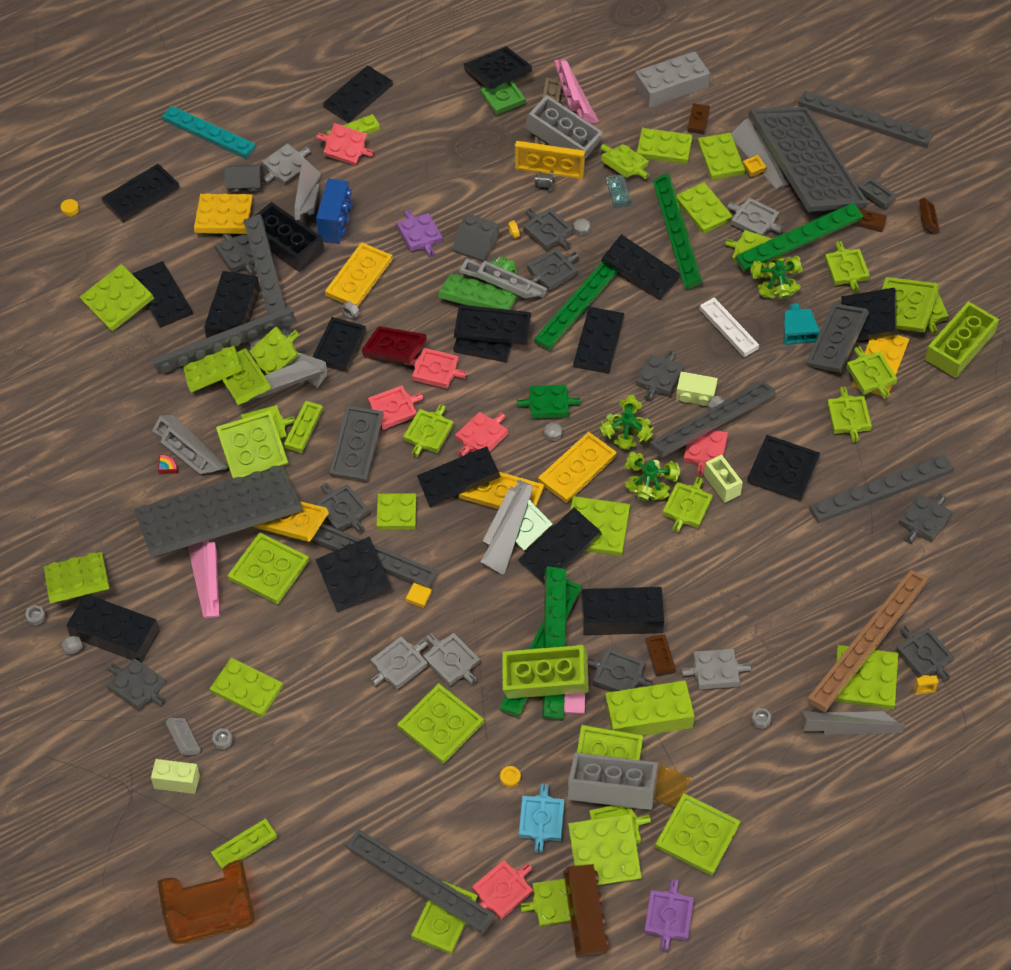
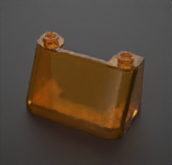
(207, 907)

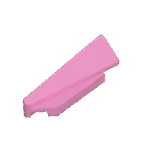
(573, 93)
(205, 570)

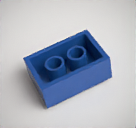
(334, 210)

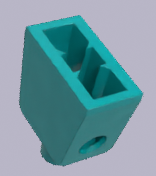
(799, 326)

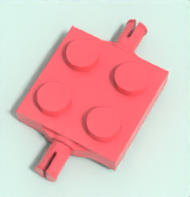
(345, 144)
(436, 368)
(396, 406)
(481, 432)
(705, 448)
(503, 889)

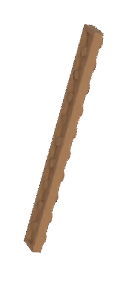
(867, 641)

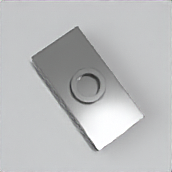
(183, 736)

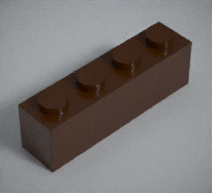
(585, 910)

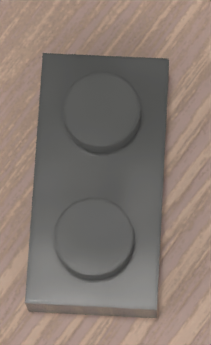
(877, 192)

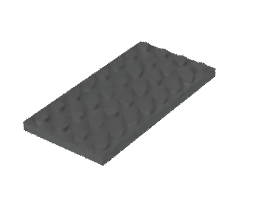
(807, 158)
(217, 510)

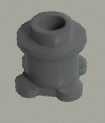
(544, 180)

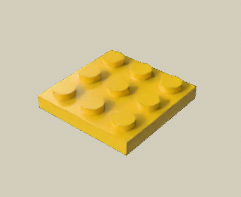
(223, 213)

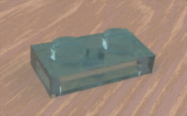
(618, 191)

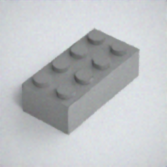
(671, 79)
(562, 127)
(612, 781)

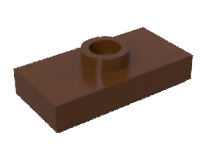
(698, 118)
(929, 215)
(871, 220)
(660, 655)

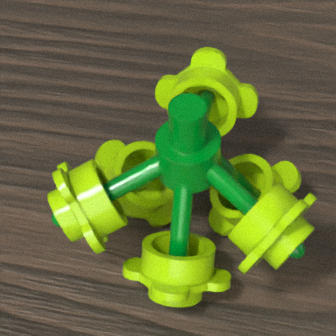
(776, 272)
(627, 419)
(651, 473)

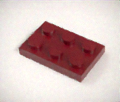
(394, 344)

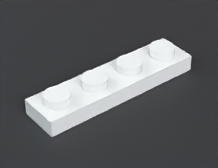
(729, 327)

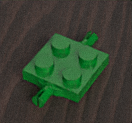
(548, 401)

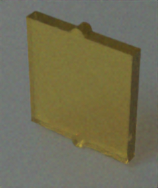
(670, 786)

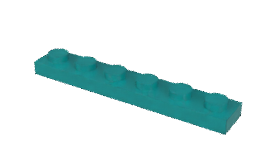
(208, 132)

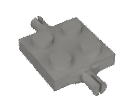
(284, 164)
(755, 217)
(451, 659)
(399, 662)
(716, 669)

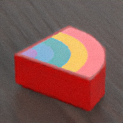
(166, 465)

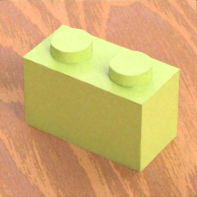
(696, 388)
(723, 478)
(175, 776)

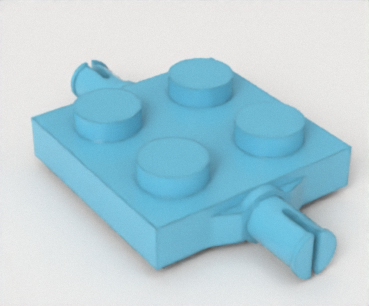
(541, 818)

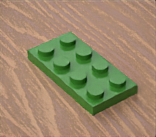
(476, 293)

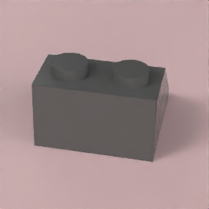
(243, 177)
(476, 237)

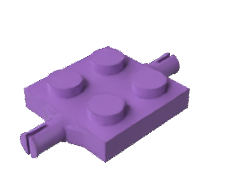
(419, 232)
(669, 915)

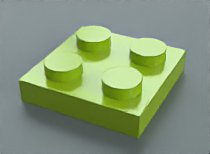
(396, 511)

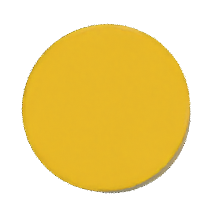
(69, 207)
(513, 229)
(510, 776)

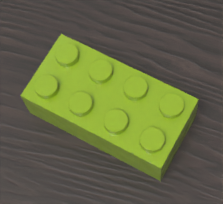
(961, 339)
(545, 671)
(650, 709)

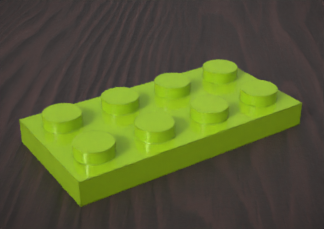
(248, 382)

